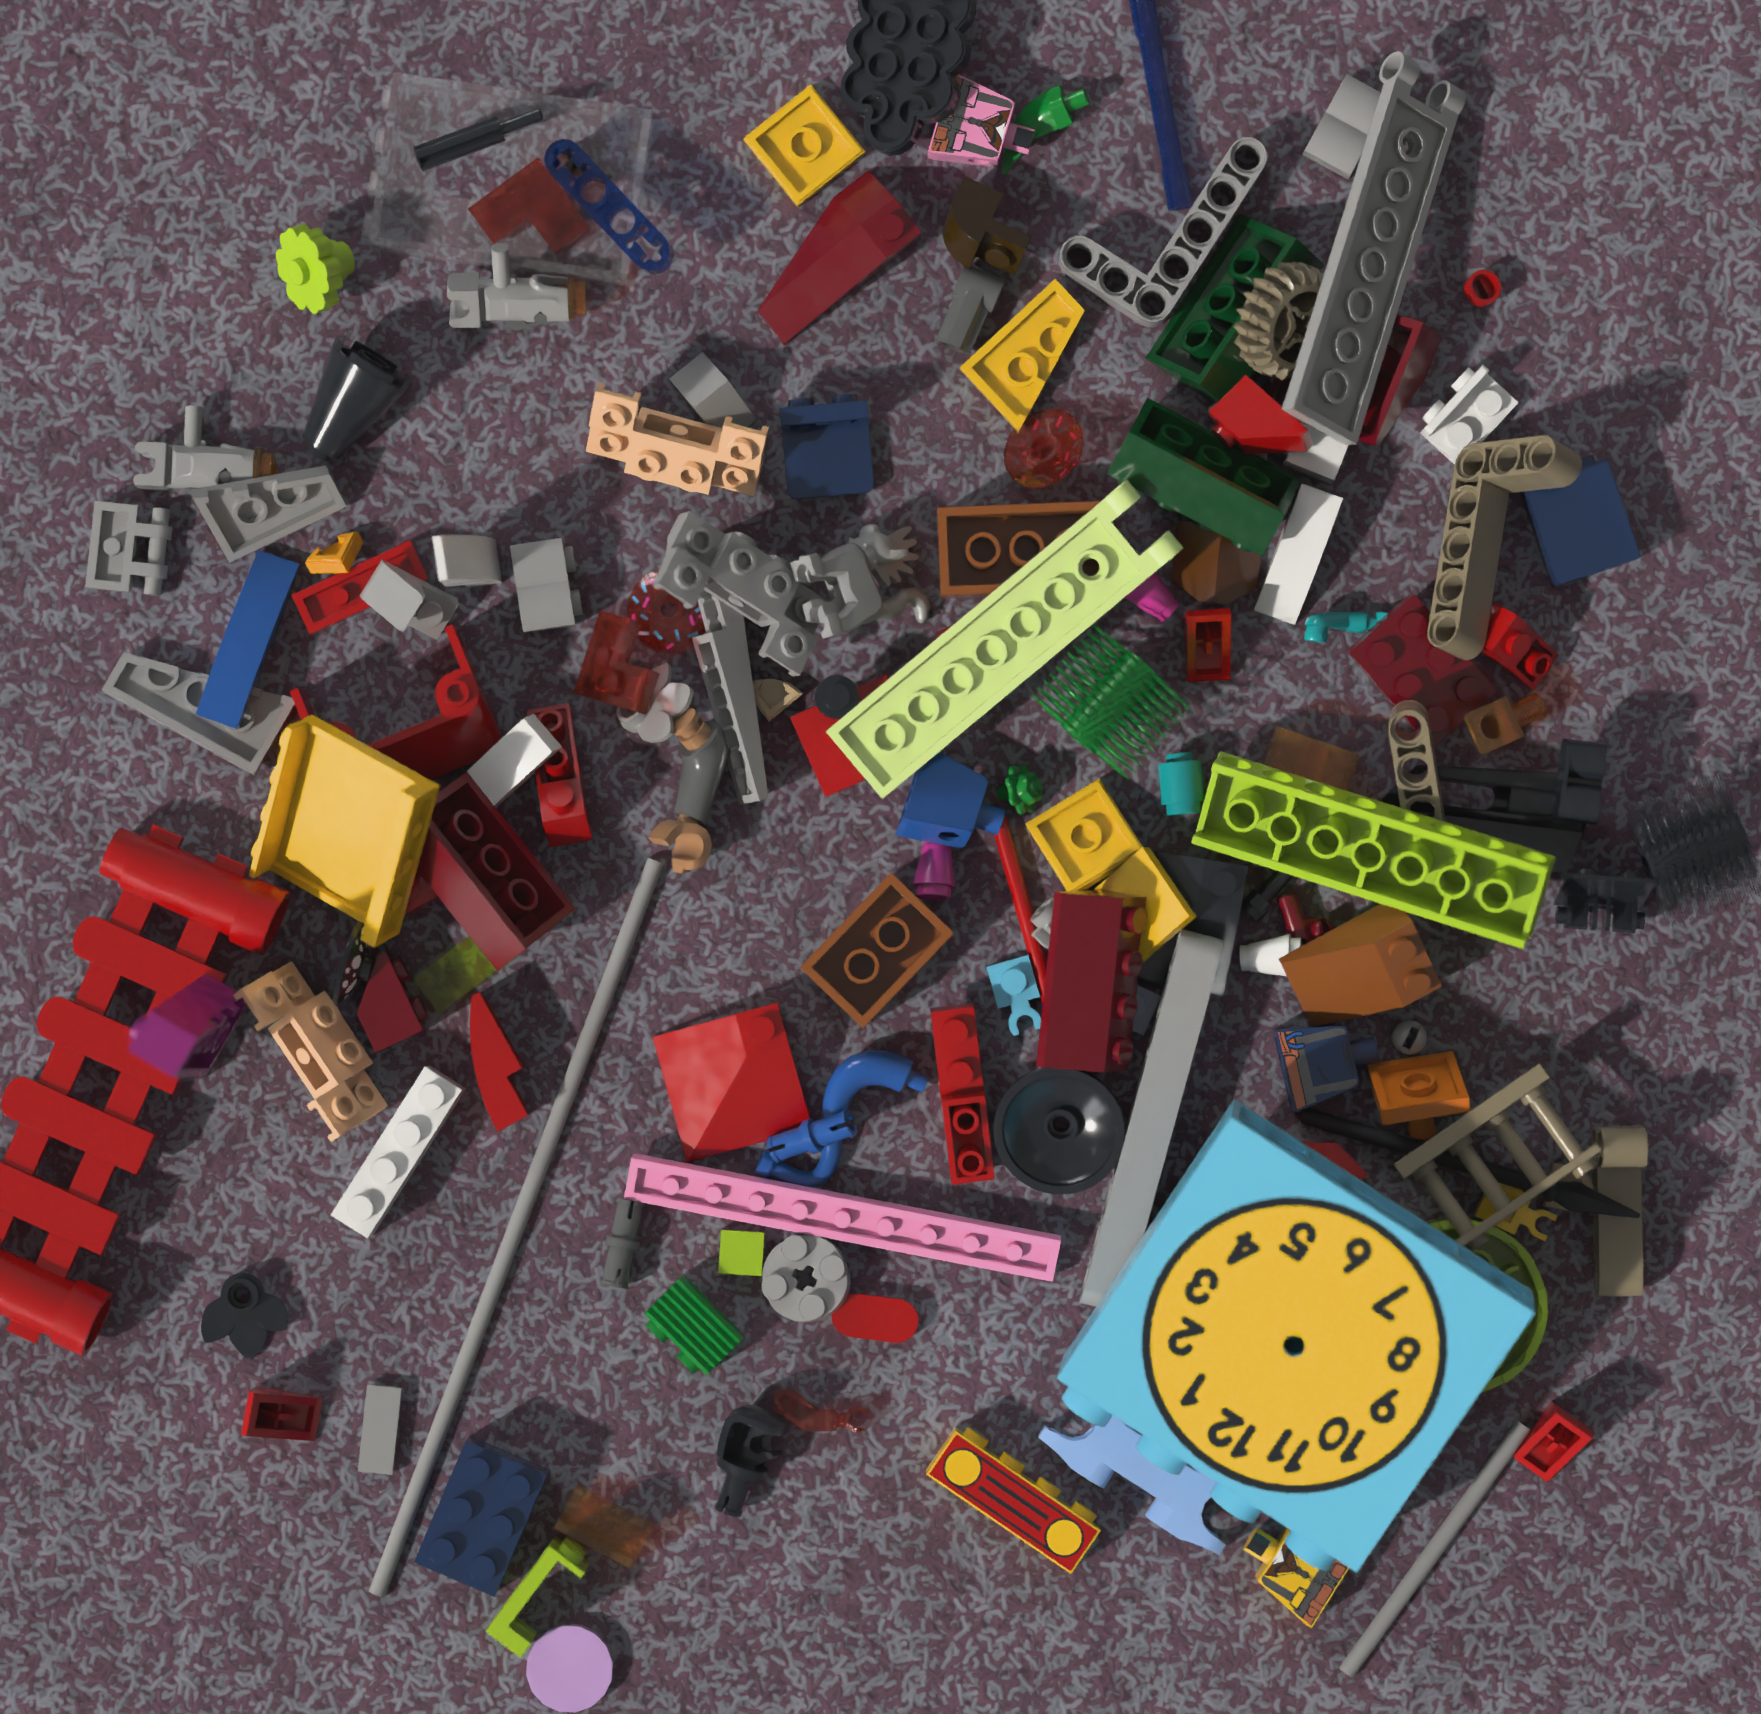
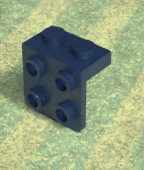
(826, 447)

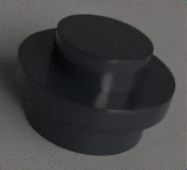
(836, 696)

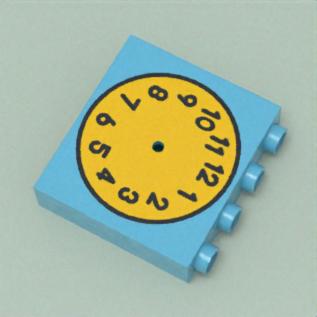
(1293, 1340)

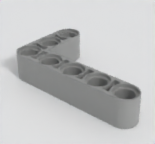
(1179, 247)

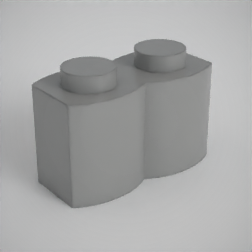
(1344, 127)
(544, 585)

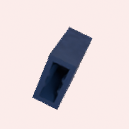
(1581, 525)

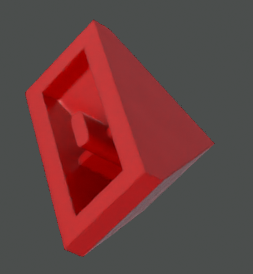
(1207, 644)
(281, 1414)
(1552, 1442)

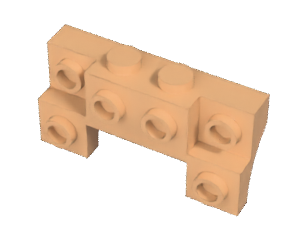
(674, 447)
(317, 1046)

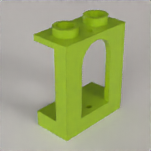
(506, 1625)

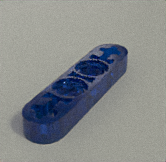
(609, 206)

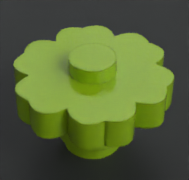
(313, 267)

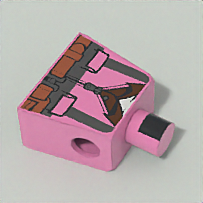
(978, 128)

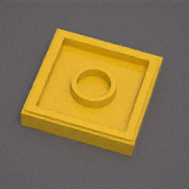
(804, 145)
(1084, 837)
(1164, 904)

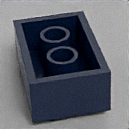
(481, 1516)

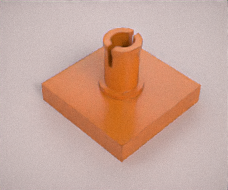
(1418, 1091)

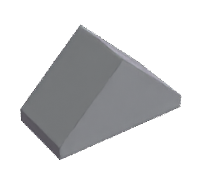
(711, 393)

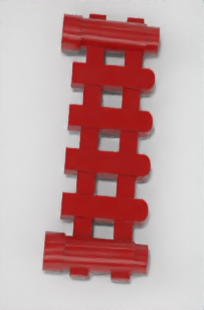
(215, 901)

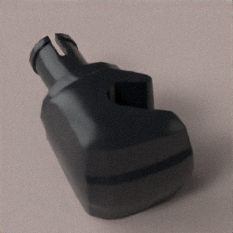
(742, 1453)

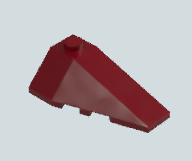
(845, 249)

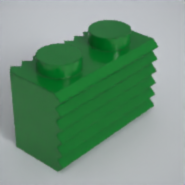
(692, 1325)

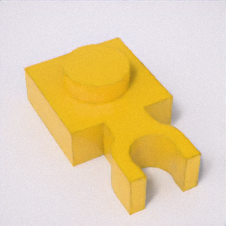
(1523, 1215)

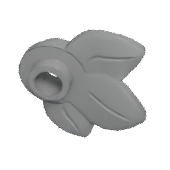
(667, 703)

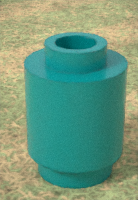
(1181, 784)

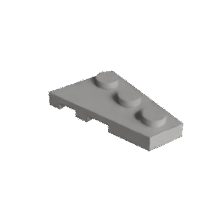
(266, 508)

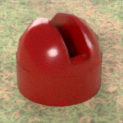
(1487, 284)

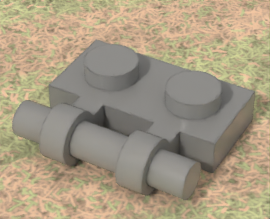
(114, 548)

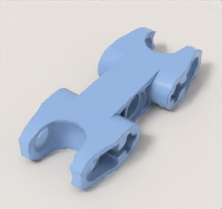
(1113, 1449)

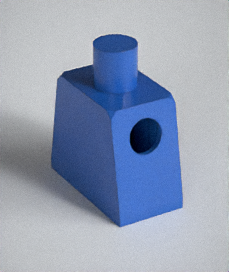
(947, 804)

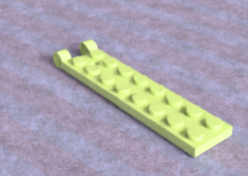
(997, 645)

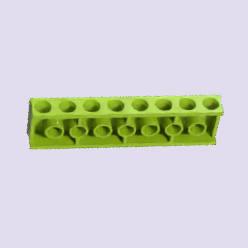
(1373, 850)

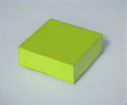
(741, 1252)

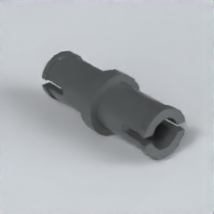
(622, 1243)

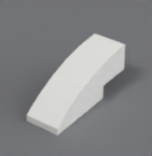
(1298, 553)
(467, 560)
(514, 759)

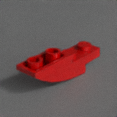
(962, 1093)

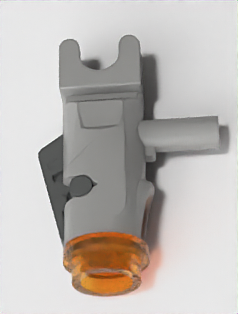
(512, 299)
(197, 464)

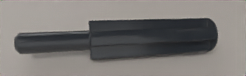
(471, 139)

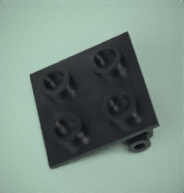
(1588, 889)

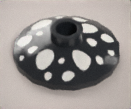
(354, 966)

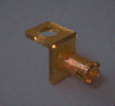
(1503, 721)

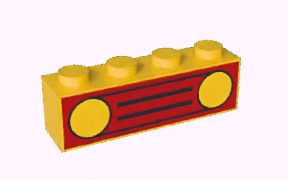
(1014, 1500)

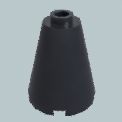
(351, 398)

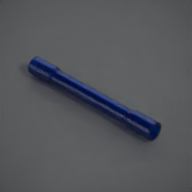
(1173, 172)

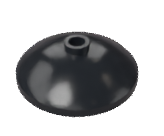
(1052, 1156)

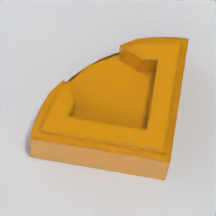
(337, 556)

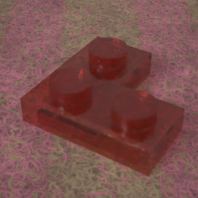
(530, 197)
(606, 666)

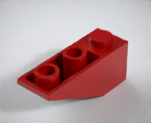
(561, 781)

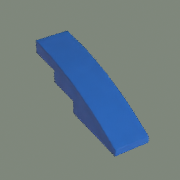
(248, 639)

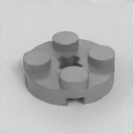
(829, 1269)

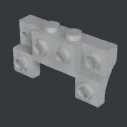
(744, 579)

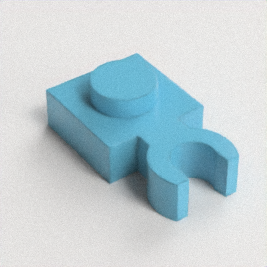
(1013, 986)

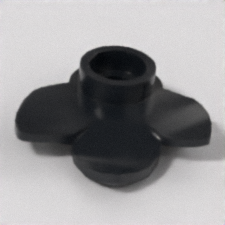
(243, 1321)

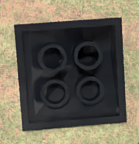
(1215, 896)

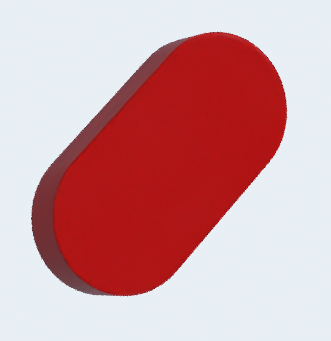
(876, 1318)

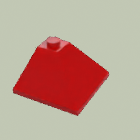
(731, 1081)

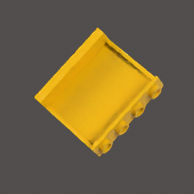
(345, 825)

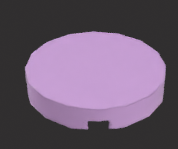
(569, 1668)

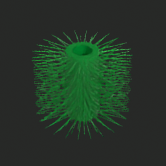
(1111, 701)

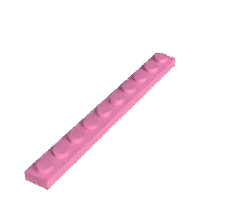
(842, 1217)

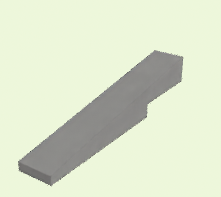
(730, 689)

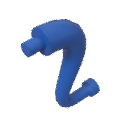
(852, 1075)

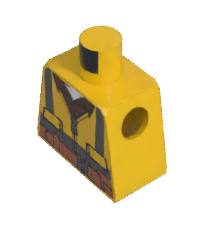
(1291, 1579)

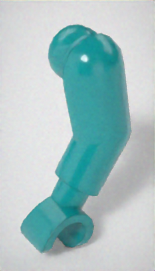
(1345, 621)

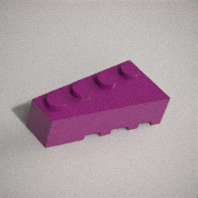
(188, 1028)

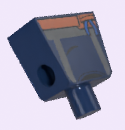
(1320, 1062)

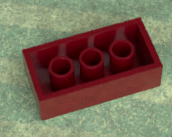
(488, 874)

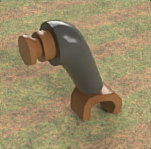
(703, 764)

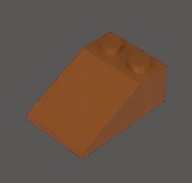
(1361, 968)

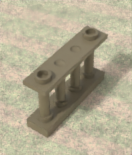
(1494, 1116)

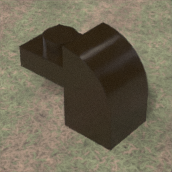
(974, 232)

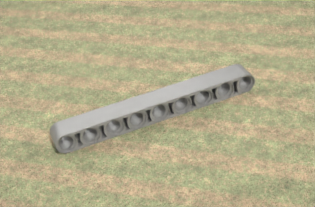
(1153, 1109)

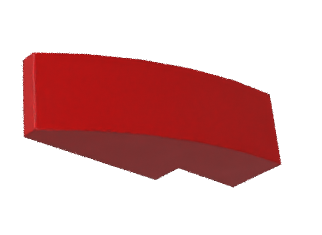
(494, 1063)

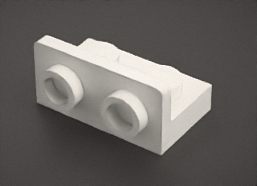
(1468, 414)

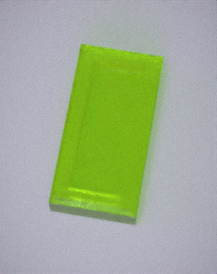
(454, 974)

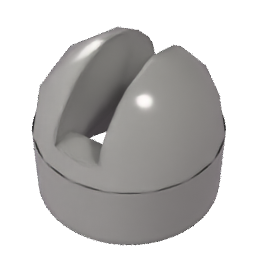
(1401, 1033)

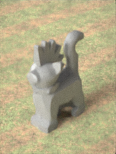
(851, 583)

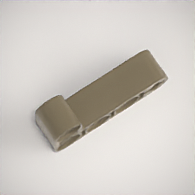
(1617, 1238)

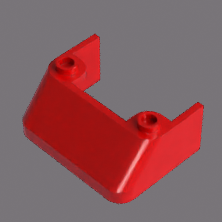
(445, 741)

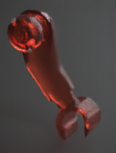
(810, 1418)

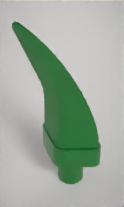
(1047, 114)

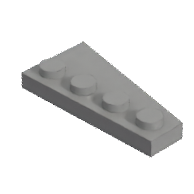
(173, 697)

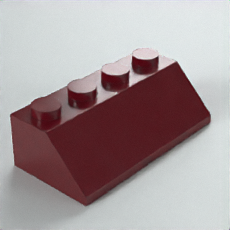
(1091, 981)

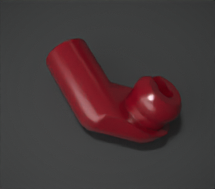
(1301, 924)

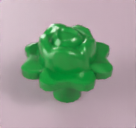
(1021, 789)

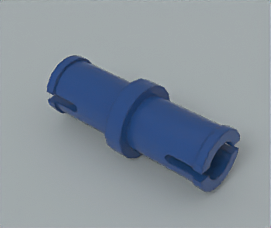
(812, 1136)

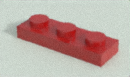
(339, 595)

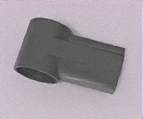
(972, 302)

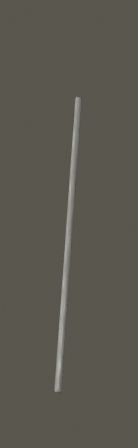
(516, 1228)

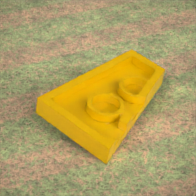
(1024, 352)

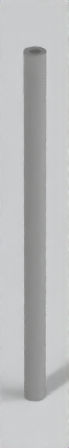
(1434, 1549)

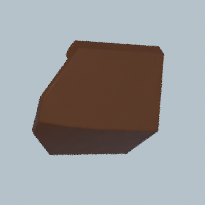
(1213, 566)

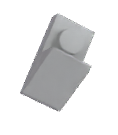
(408, 600)

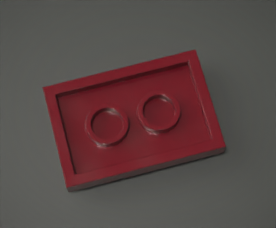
(1410, 668)

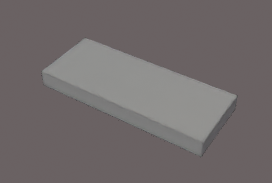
(380, 1429)

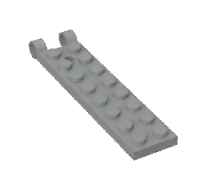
(1373, 252)

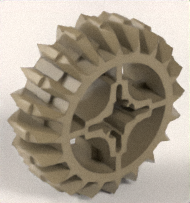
(1277, 318)

